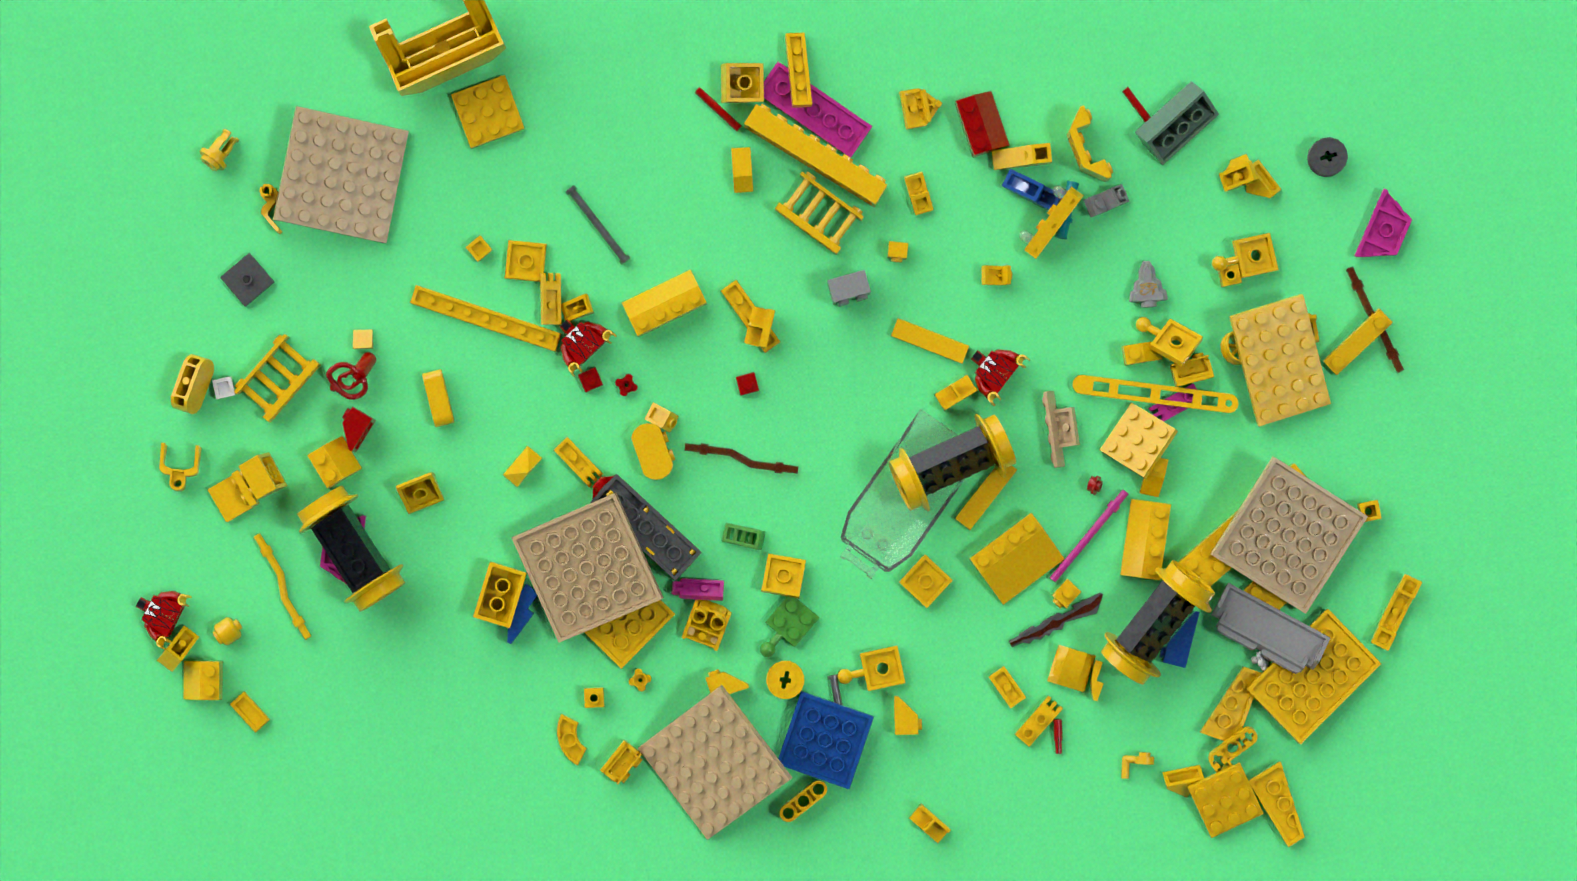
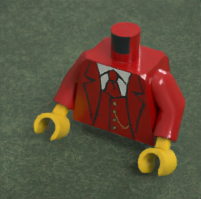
(582, 342)
(995, 371)
(162, 614)

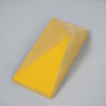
(1265, 185)
(522, 466)
(1179, 779)

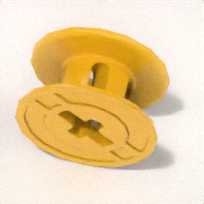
(792, 688)

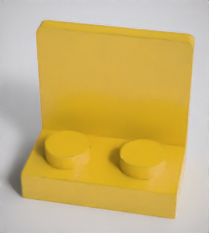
(233, 496)

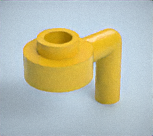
(1143, 758)

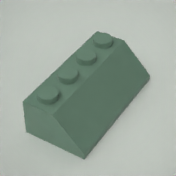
(1177, 122)

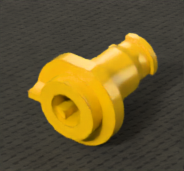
(213, 156)

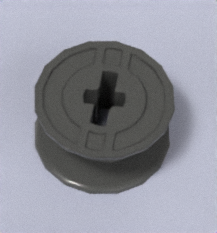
(1329, 146)

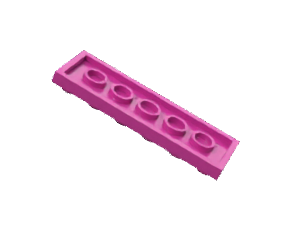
(825, 116)

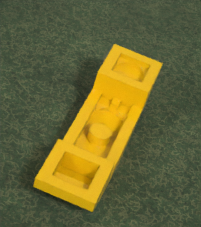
(1395, 612)

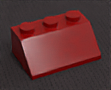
(981, 123)

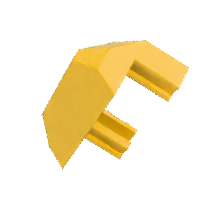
(440, 51)

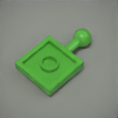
(790, 622)

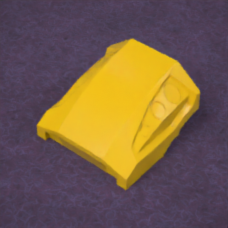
(707, 623)
(1071, 668)

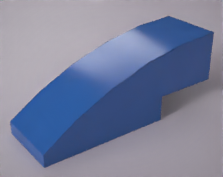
(1030, 189)
(522, 613)

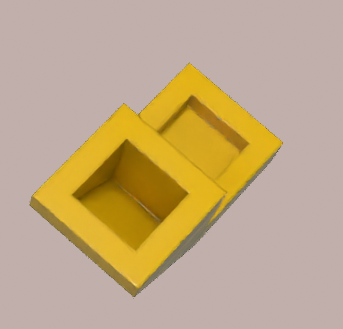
(742, 170)

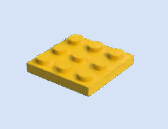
(487, 111)
(1138, 440)
(1225, 800)

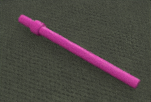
(1113, 506)

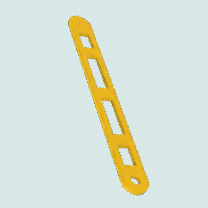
(1084, 385)

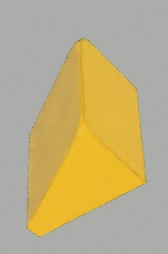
(363, 339)

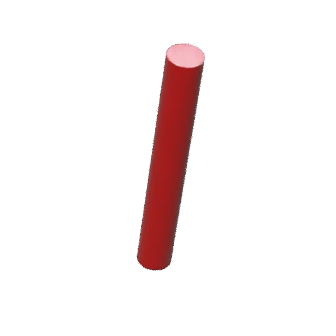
(1136, 104)
(718, 109)

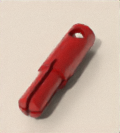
(1058, 734)

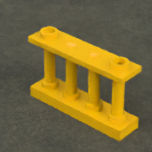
(802, 220)
(283, 396)

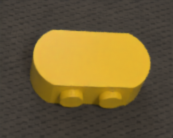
(192, 384)
(653, 451)

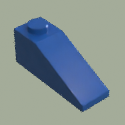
(1179, 645)

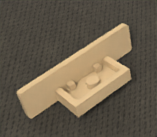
(1061, 427)

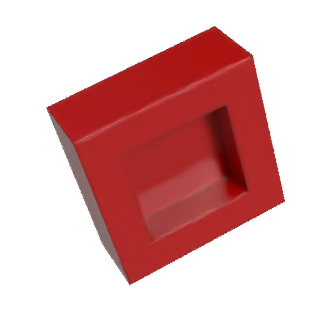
(590, 379)
(747, 383)

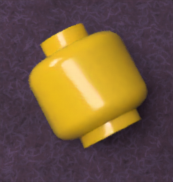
(227, 631)

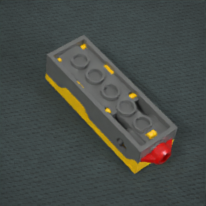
(653, 531)

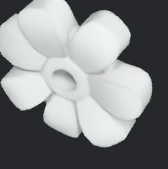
(1262, 661)

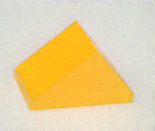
(577, 308)

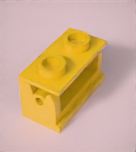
(1192, 371)
(621, 762)

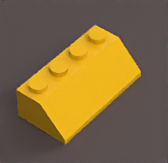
(664, 303)
(1145, 539)

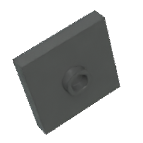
(247, 279)

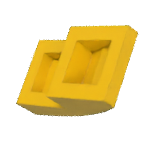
(918, 193)
(1095, 686)

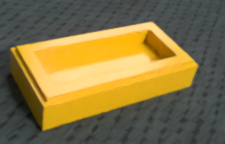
(250, 711)

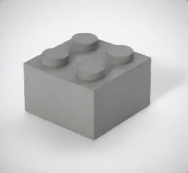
(848, 288)

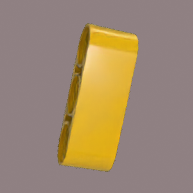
(438, 398)
(797, 808)

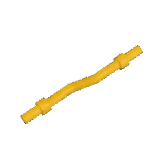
(267, 552)

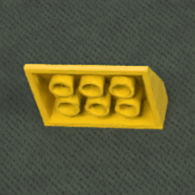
(1017, 558)

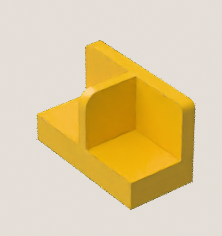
(759, 327)
(955, 392)
(929, 823)

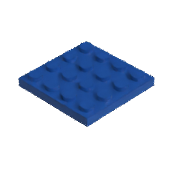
(825, 740)

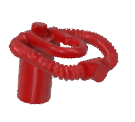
(358, 372)

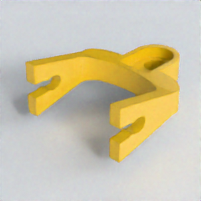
(271, 200)
(179, 475)

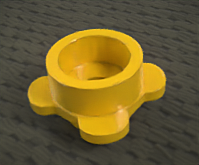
(640, 685)

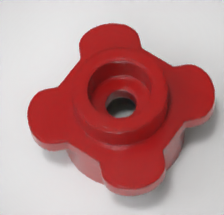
(621, 384)
(1094, 485)

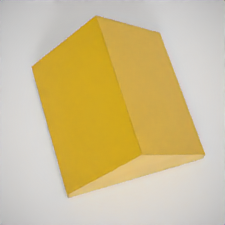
(420, 492)

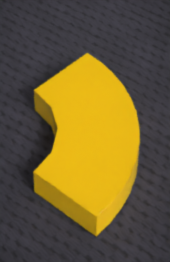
(568, 739)

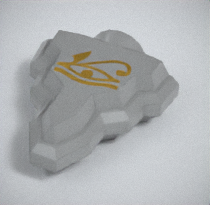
(1147, 288)

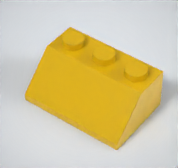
(500, 594)

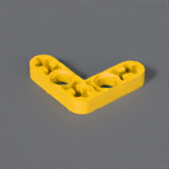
(1227, 756)

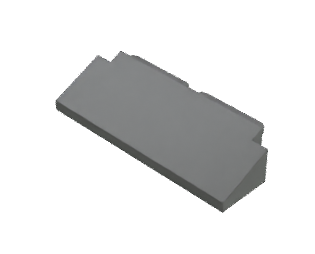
(1268, 630)

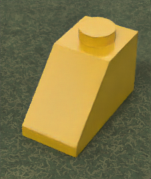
(1139, 354)
(1154, 482)
(178, 648)
(728, 681)
(905, 718)

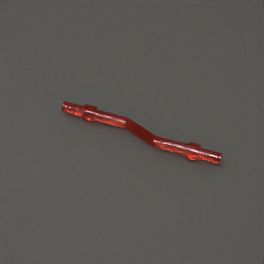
(1357, 286)
(778, 467)

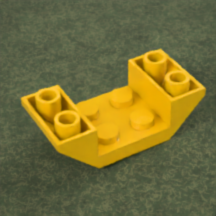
(1100, 169)

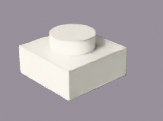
(224, 387)

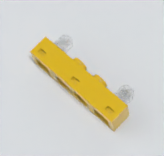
(1056, 218)

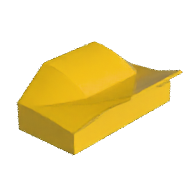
(1238, 173)

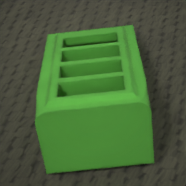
(759, 539)

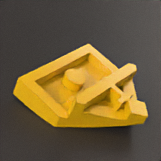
(918, 107)

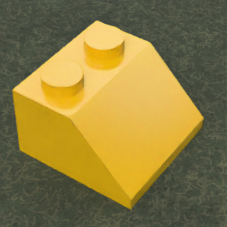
(742, 82)
(334, 462)
(262, 475)
(203, 680)

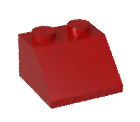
(356, 427)

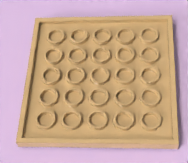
(340, 175)
(1289, 535)
(587, 567)
(715, 762)

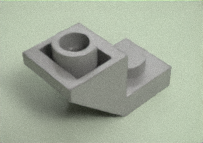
(1106, 200)

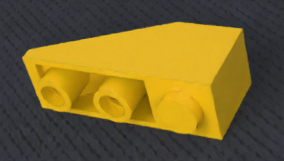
(1022, 156)

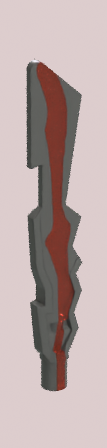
(1056, 622)

